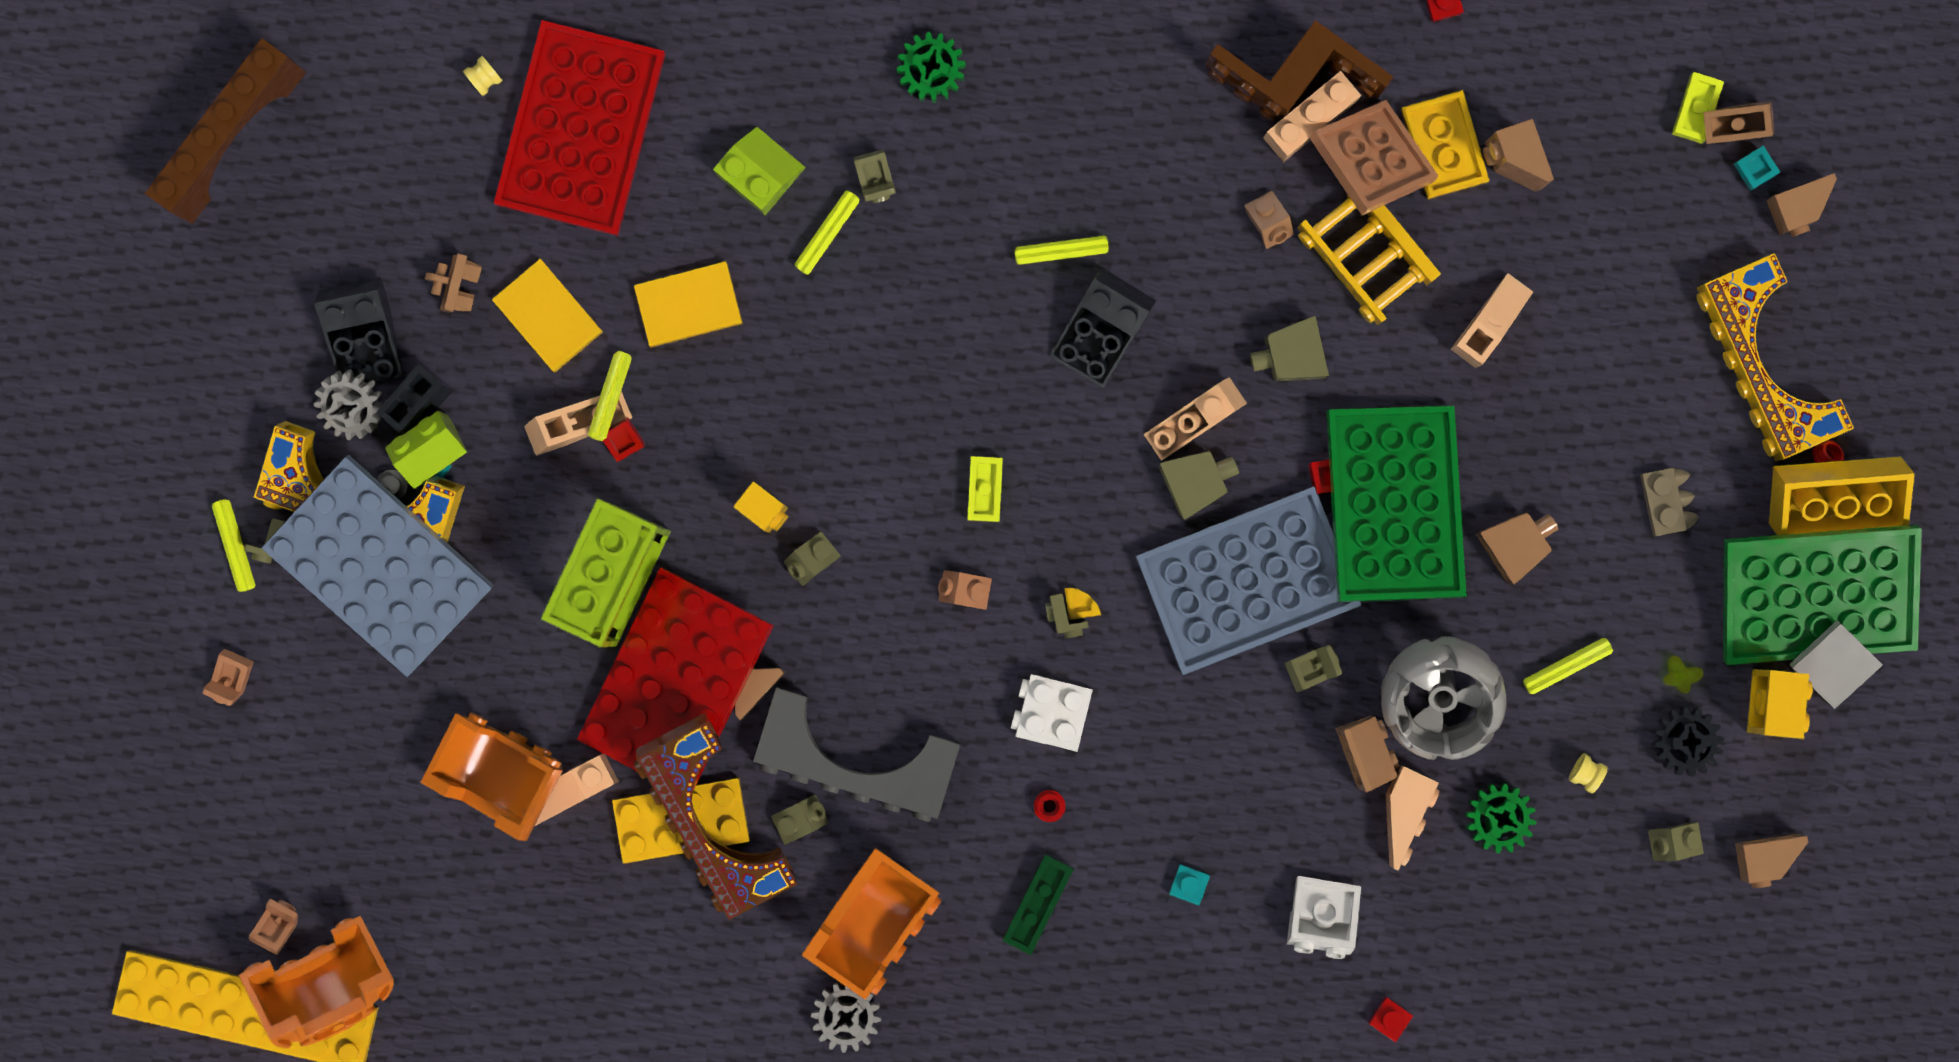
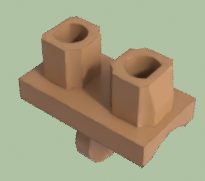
(452, 297)

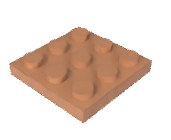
(1374, 157)

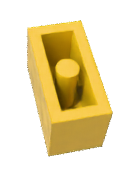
(762, 508)

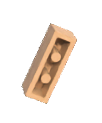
(1311, 115)

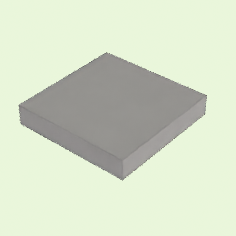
(1836, 664)

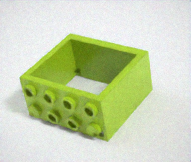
(605, 574)

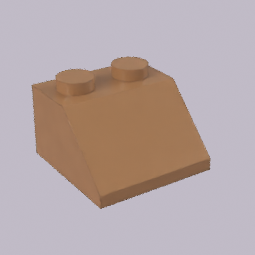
(1519, 156)
(1367, 753)

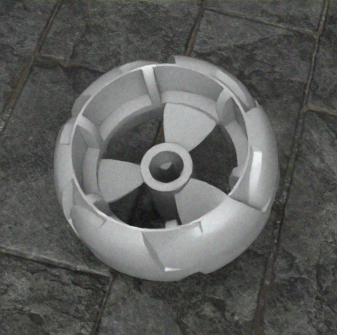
(1431, 668)

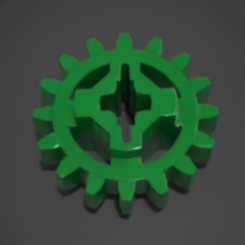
(917, 62)
(1494, 831)

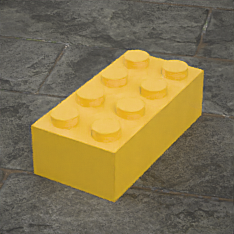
(1841, 495)

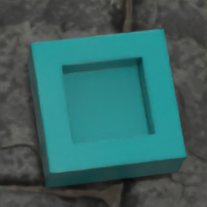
(1756, 168)
(1189, 884)

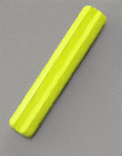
(827, 232)
(1061, 250)
(609, 396)
(233, 545)
(1568, 666)

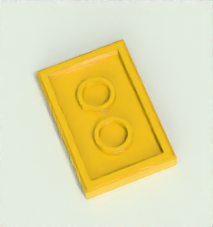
(1448, 141)
(688, 304)
(547, 315)

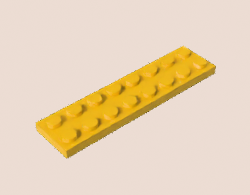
(217, 1007)

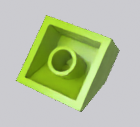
(758, 170)
(426, 449)

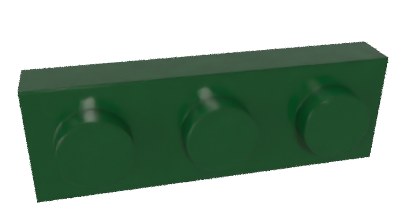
(1037, 904)

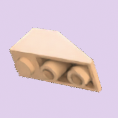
(1492, 321)
(1195, 418)
(1405, 806)

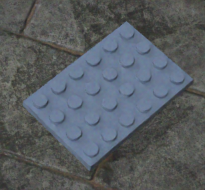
(377, 566)
(1245, 580)

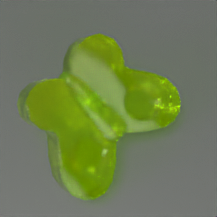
(1681, 676)

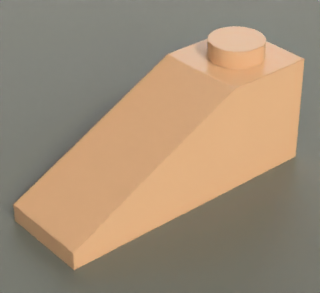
(568, 424)
(579, 785)

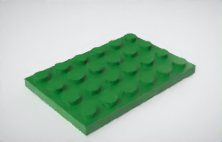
(1396, 503)
(1795, 586)

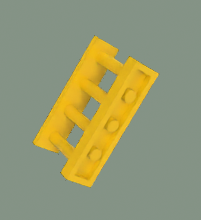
(1399, 246)

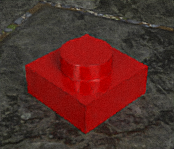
(1444, 9)
(623, 439)
(1320, 476)
(1390, 1019)

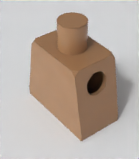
(1517, 544)

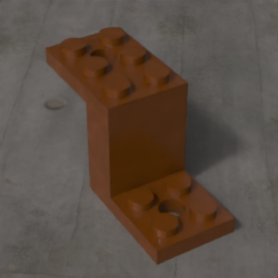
(1297, 72)

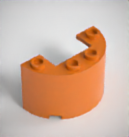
(494, 773)
(871, 924)
(321, 991)

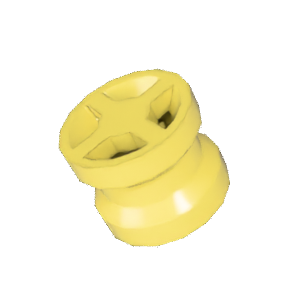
(482, 76)
(1588, 773)

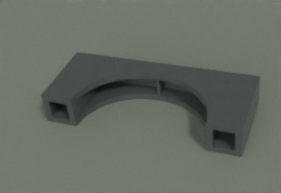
(789, 747)

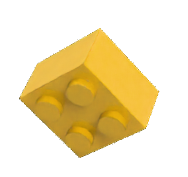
(1779, 703)

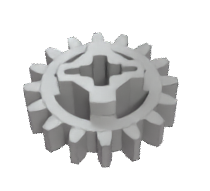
(350, 392)
(855, 1028)

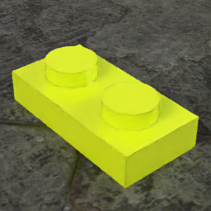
(1700, 96)
(985, 489)

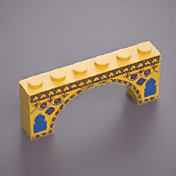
(1734, 309)
(293, 475)

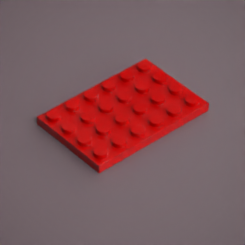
(579, 128)
(678, 661)

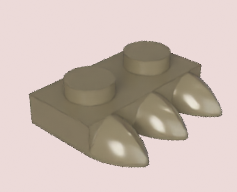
(1667, 502)

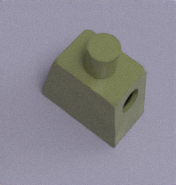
(1293, 353)
(1196, 481)

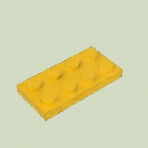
(646, 834)

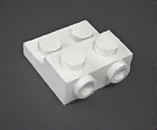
(1052, 712)
(1324, 917)

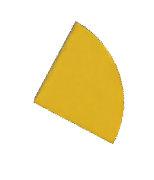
(1080, 604)

